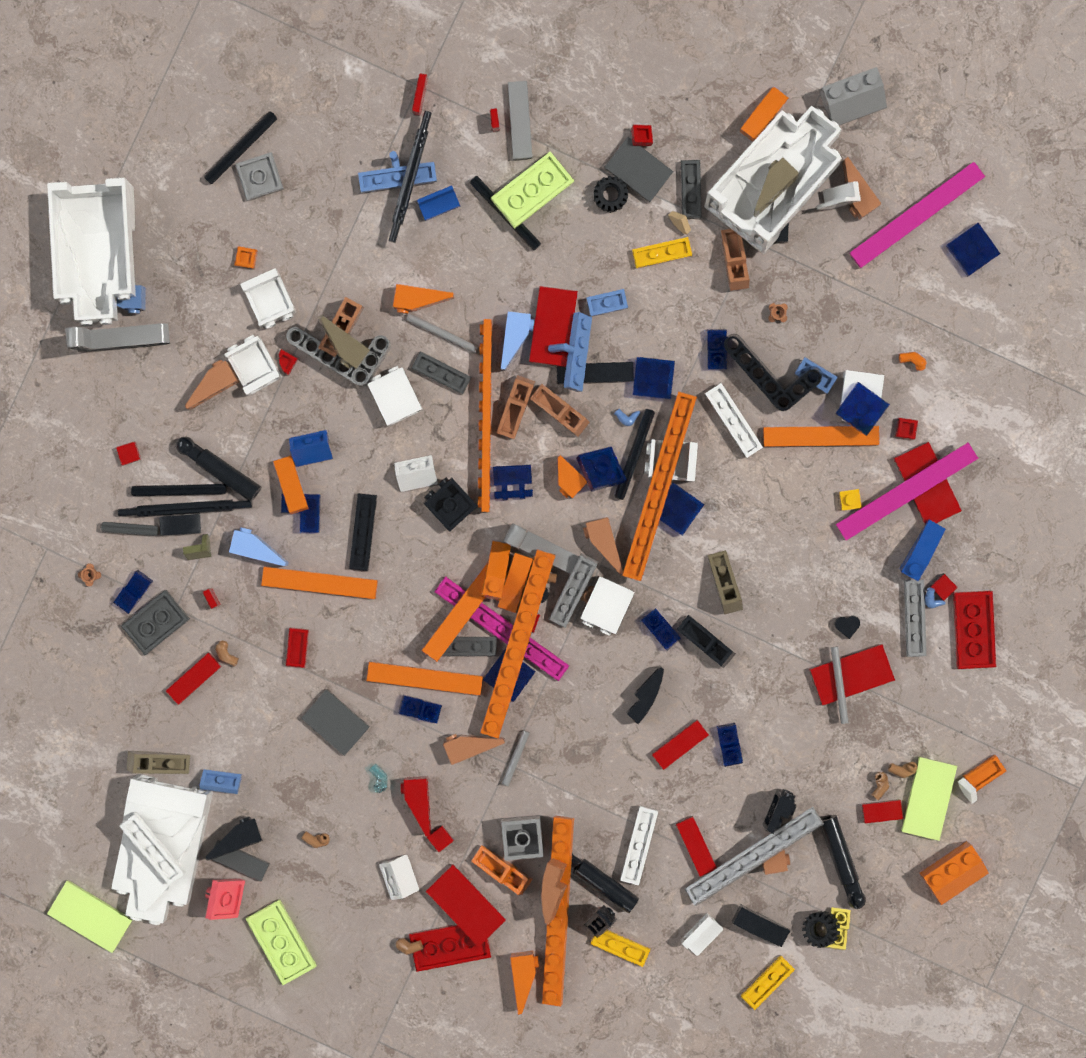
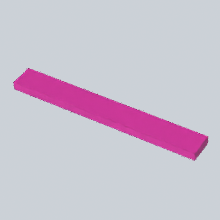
(917, 215)
(907, 491)
(502, 629)

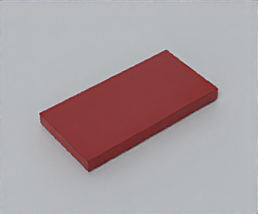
(552, 325)
(939, 500)
(974, 629)
(859, 673)
(466, 905)
(446, 947)

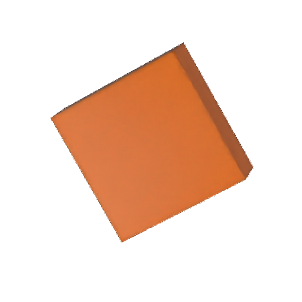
(246, 257)

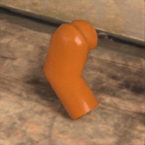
(915, 358)

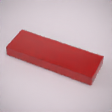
(193, 678)
(680, 744)
(696, 846)

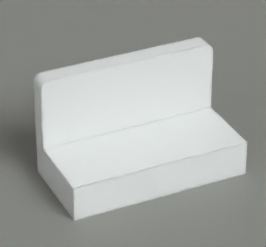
(840, 196)
(415, 473)
(399, 877)
(701, 934)

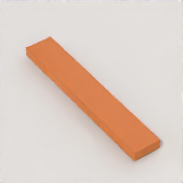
(818, 436)
(319, 582)
(456, 619)
(424, 678)

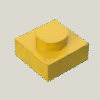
(850, 499)

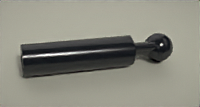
(218, 468)
(843, 861)
(604, 884)

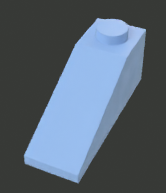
(515, 335)
(252, 546)

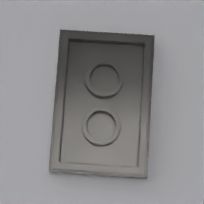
(639, 169)
(155, 622)
(335, 722)

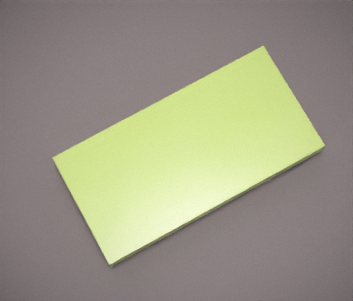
(532, 190)
(929, 798)
(90, 916)
(281, 942)

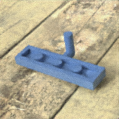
(394, 176)
(577, 351)

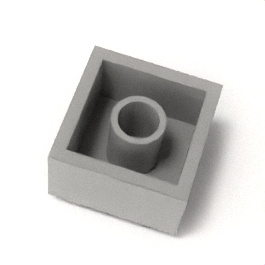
(522, 837)

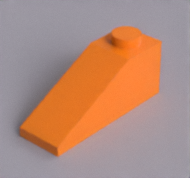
(416, 298)
(496, 571)
(523, 971)

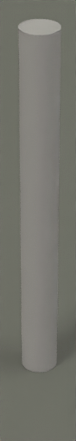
(442, 333)
(839, 685)

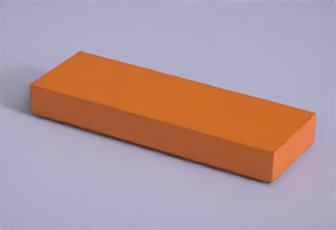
(290, 485)

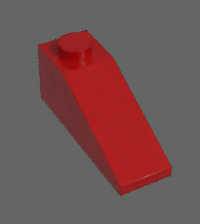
(417, 797)

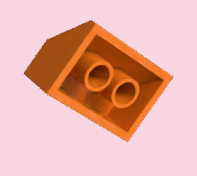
(954, 872)

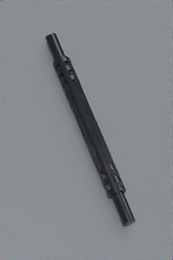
(410, 176)
(185, 508)

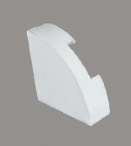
(968, 790)

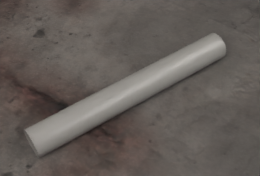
(515, 758)

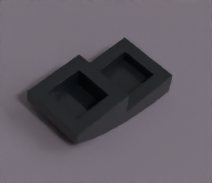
(180, 524)

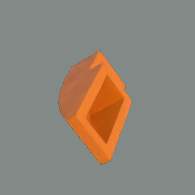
(763, 114)
(515, 582)
(501, 870)

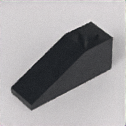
(239, 837)
(601, 921)

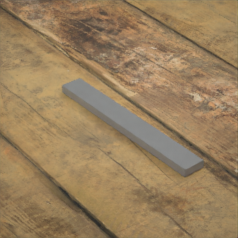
(754, 856)

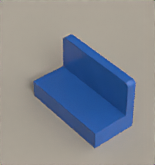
(438, 203)
(310, 448)

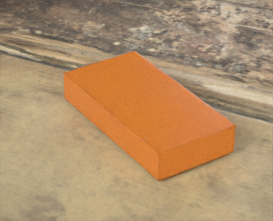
(985, 773)

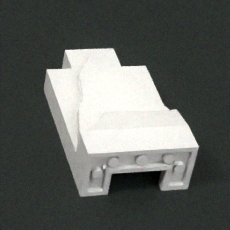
(805, 147)
(92, 247)
(179, 821)

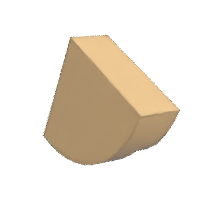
(680, 222)

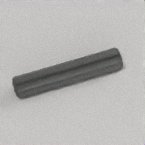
(126, 528)

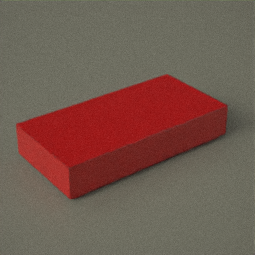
(419, 94)
(297, 647)
(882, 811)

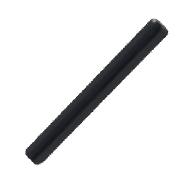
(240, 147)
(521, 230)
(635, 452)
(195, 489)

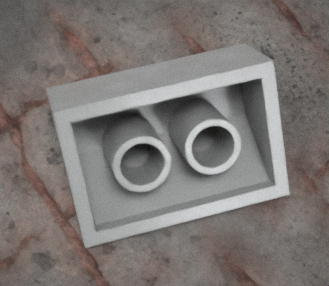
(854, 97)

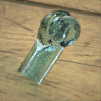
(381, 778)

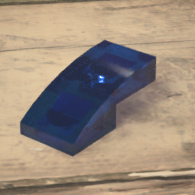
(133, 591)

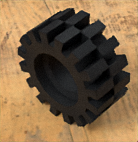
(614, 205)
(812, 934)

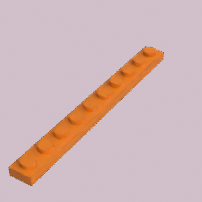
(485, 406)
(659, 486)
(517, 643)
(557, 930)

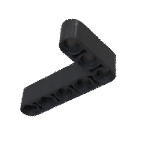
(768, 376)

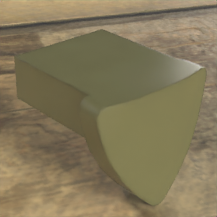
(198, 551)

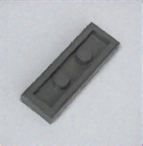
(691, 188)
(441, 372)
(472, 646)
(244, 863)

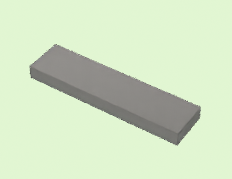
(520, 120)
(573, 590)
(915, 618)

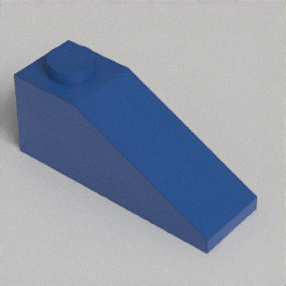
(922, 550)

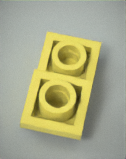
(843, 918)

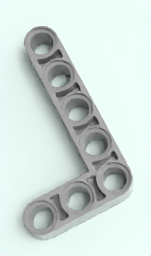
(87, 340)
(335, 364)
(531, 542)

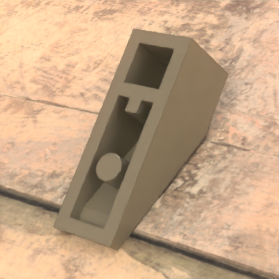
(779, 179)
(345, 346)
(725, 582)
(157, 762)

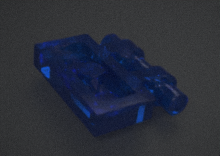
(512, 476)

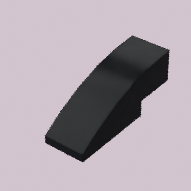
(706, 641)
(646, 696)
(760, 925)

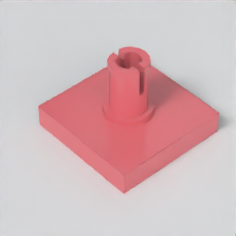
(224, 898)

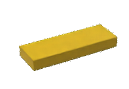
(662, 252)
(622, 947)
(767, 982)

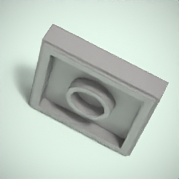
(259, 176)

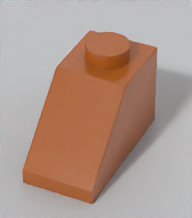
(569, 478)

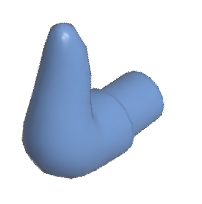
(624, 419)
(929, 599)

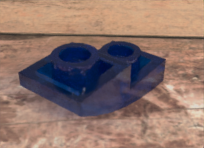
(715, 349)
(661, 629)
(420, 709)
(729, 744)

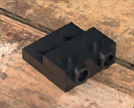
(449, 503)
(781, 805)

